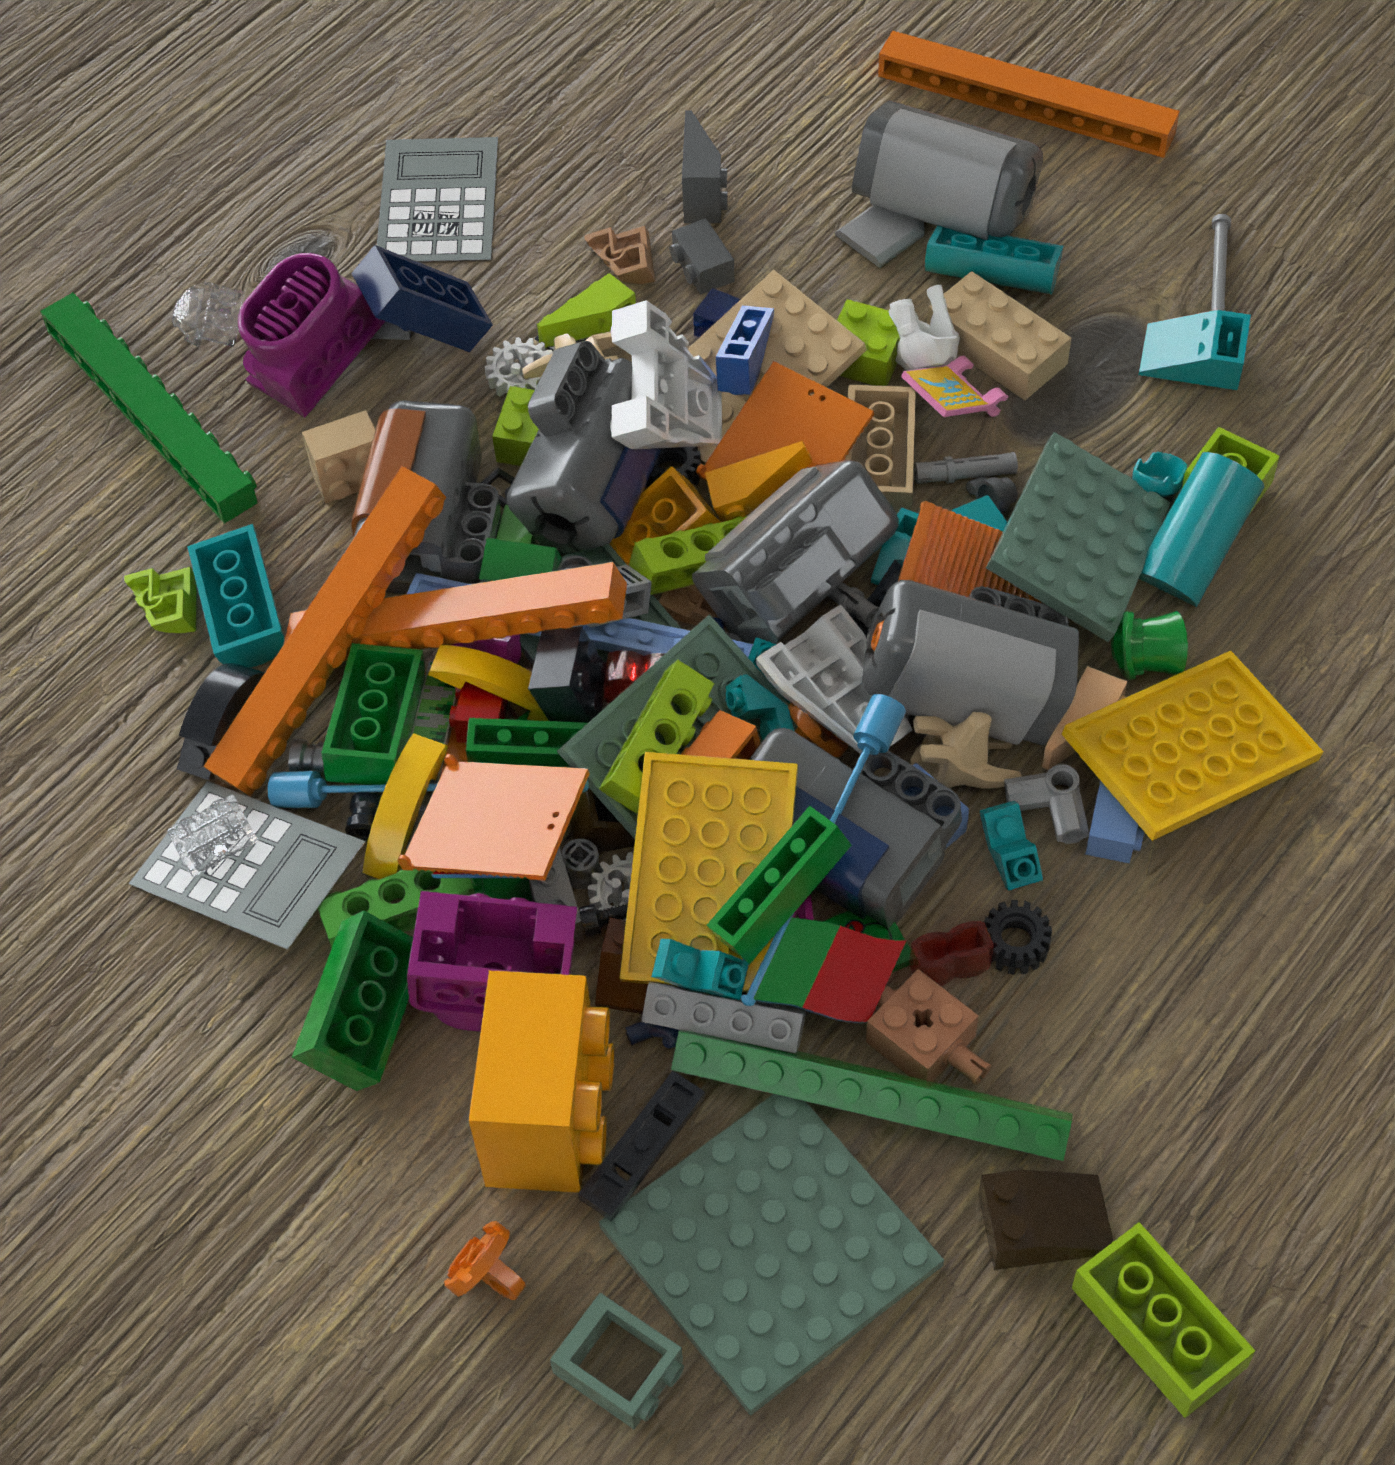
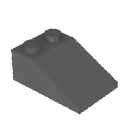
(702, 175)

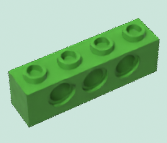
(375, 898)

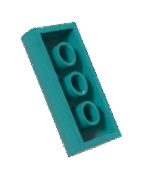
(998, 260)
(1201, 527)
(237, 598)

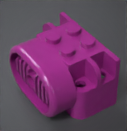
(303, 330)
(469, 935)

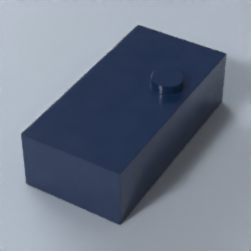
(421, 299)

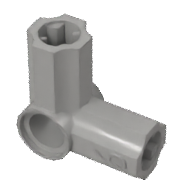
(1065, 805)

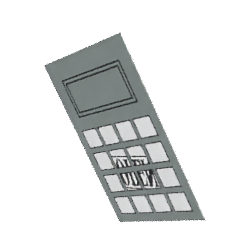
(438, 198)
(265, 887)

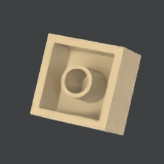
(339, 454)

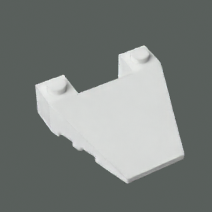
(672, 391)

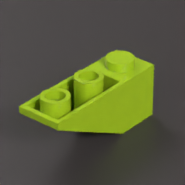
(588, 312)

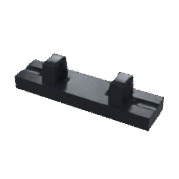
(642, 1145)

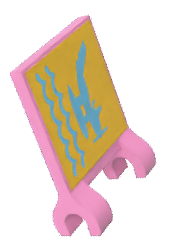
(950, 391)

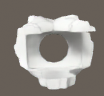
(922, 343)

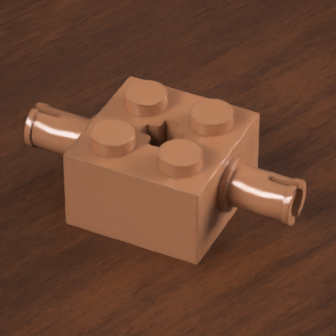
(925, 1030)

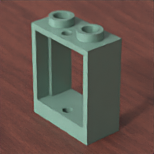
(582, 1339)

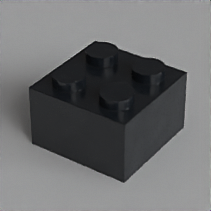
(568, 676)

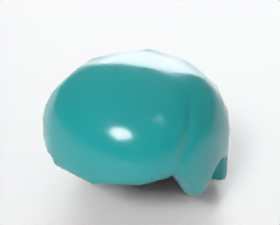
(1160, 474)

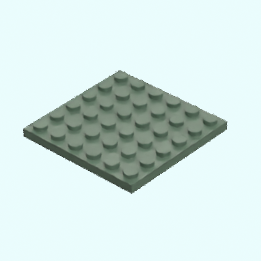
(770, 1248)

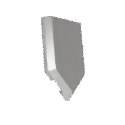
(881, 234)

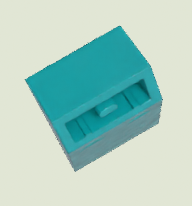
(1197, 349)

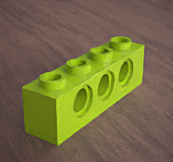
(674, 557)
(676, 685)

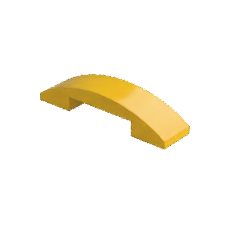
(487, 671)
(401, 804)

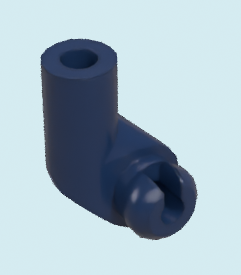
(643, 1031)

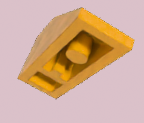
(748, 483)

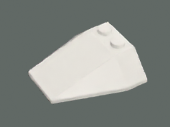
(824, 674)

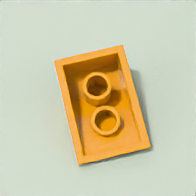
(662, 509)

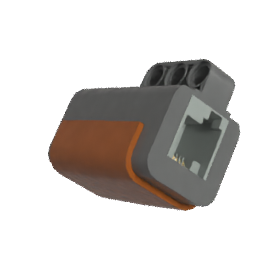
(445, 449)

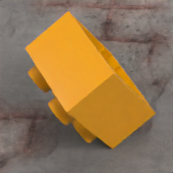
(540, 1082)

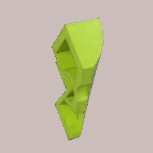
(166, 598)

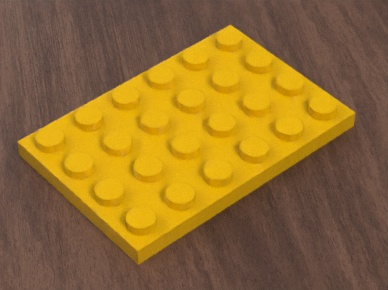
(1191, 744)
(695, 844)

